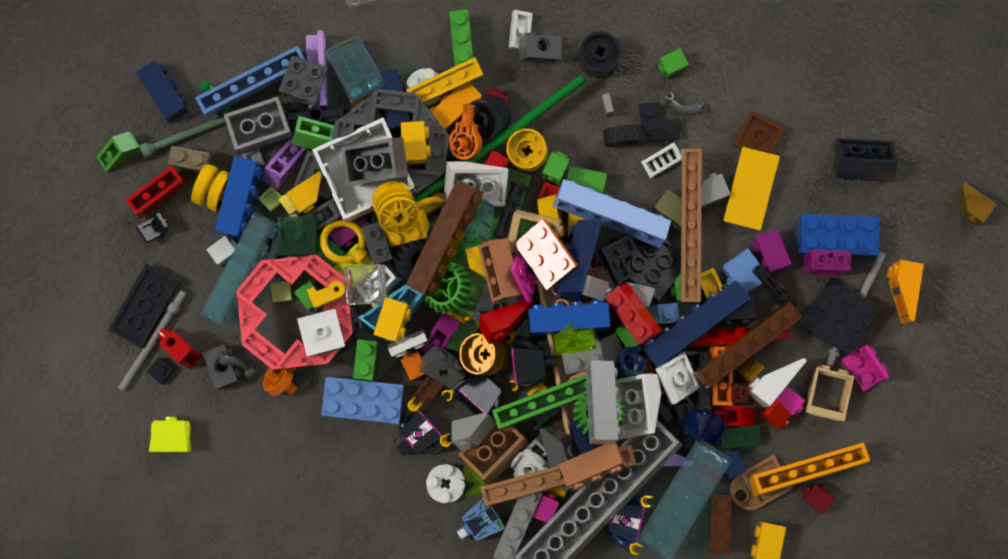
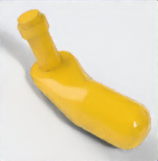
(460, 318)

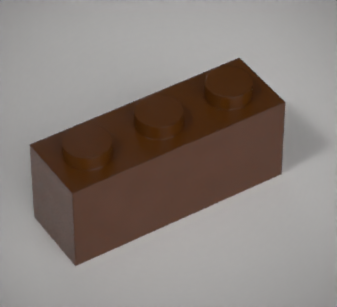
(719, 524)

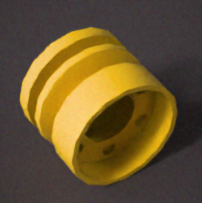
(523, 140)
(395, 207)

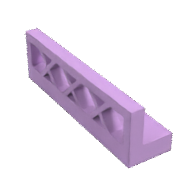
(315, 53)

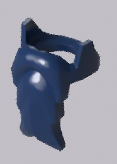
(630, 367)

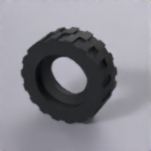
(624, 135)

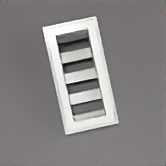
(651, 173)

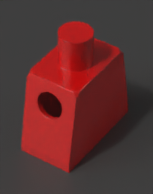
(179, 348)

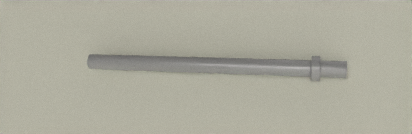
(834, 353)

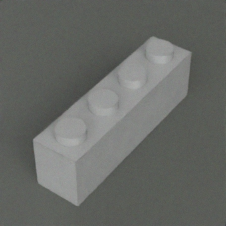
(602, 402)
(516, 526)

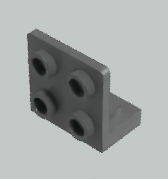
(303, 81)

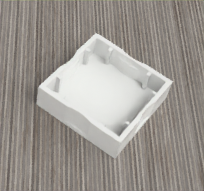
(352, 200)

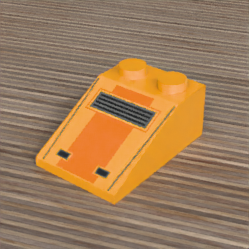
(905, 287)

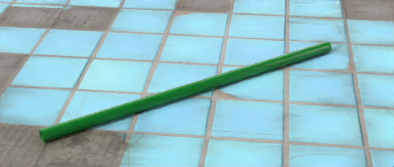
(505, 135)

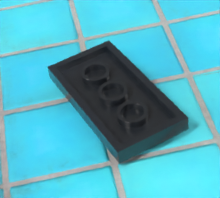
(144, 306)

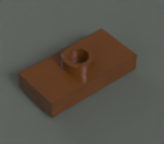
(427, 392)

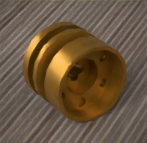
(484, 358)

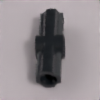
(328, 114)

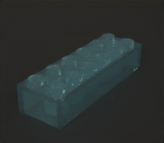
(684, 500)

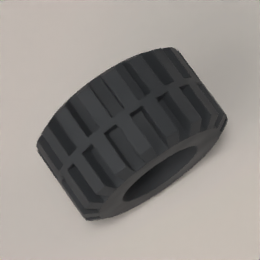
(403, 255)

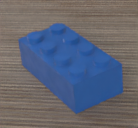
(239, 197)
(839, 233)
(555, 318)

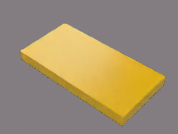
(751, 188)

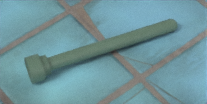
(149, 149)

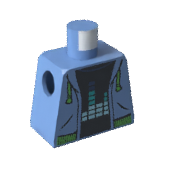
(480, 522)

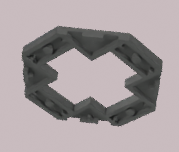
(406, 102)

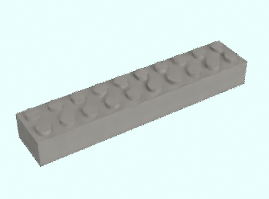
(601, 500)

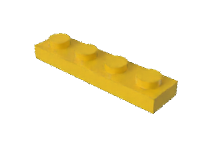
(447, 80)

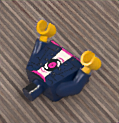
(626, 524)

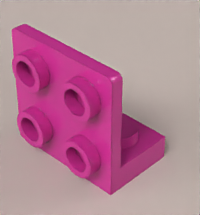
(523, 276)
(865, 367)

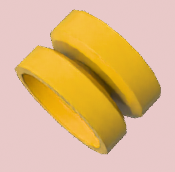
(210, 187)

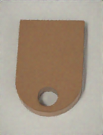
(742, 482)

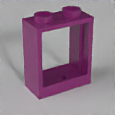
(820, 263)

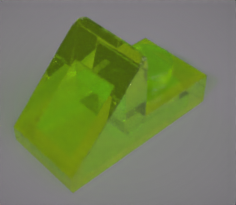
(574, 341)
(471, 476)

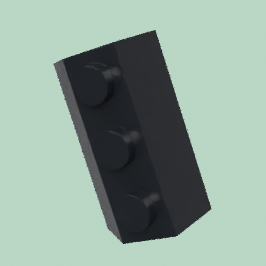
(865, 159)

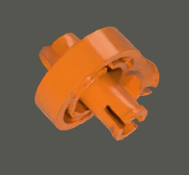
(465, 136)
(278, 381)

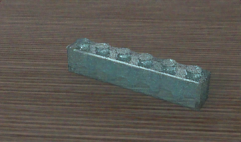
(240, 265)

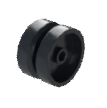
(603, 44)
(491, 116)

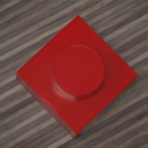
(549, 188)

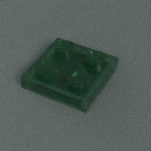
(297, 235)

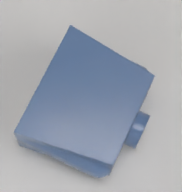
(741, 269)

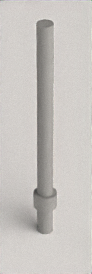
(173, 308)

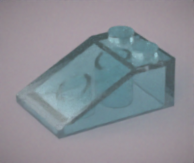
(354, 68)

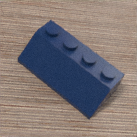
(582, 250)

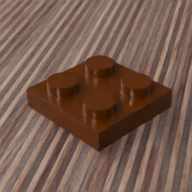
(759, 134)

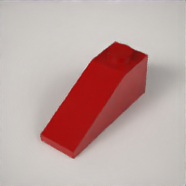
(501, 322)

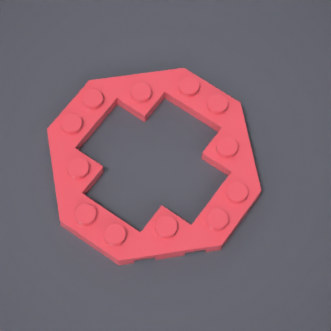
(251, 316)

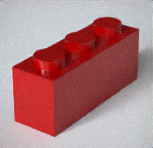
(156, 192)
(633, 314)

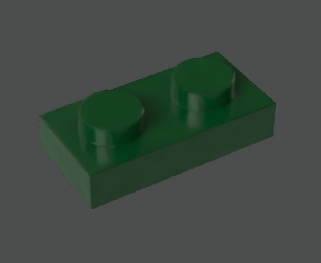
(741, 437)

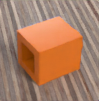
(412, 365)

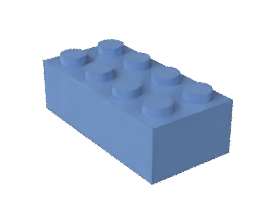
(363, 400)

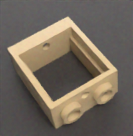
(516, 223)
(825, 413)

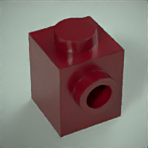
(817, 497)

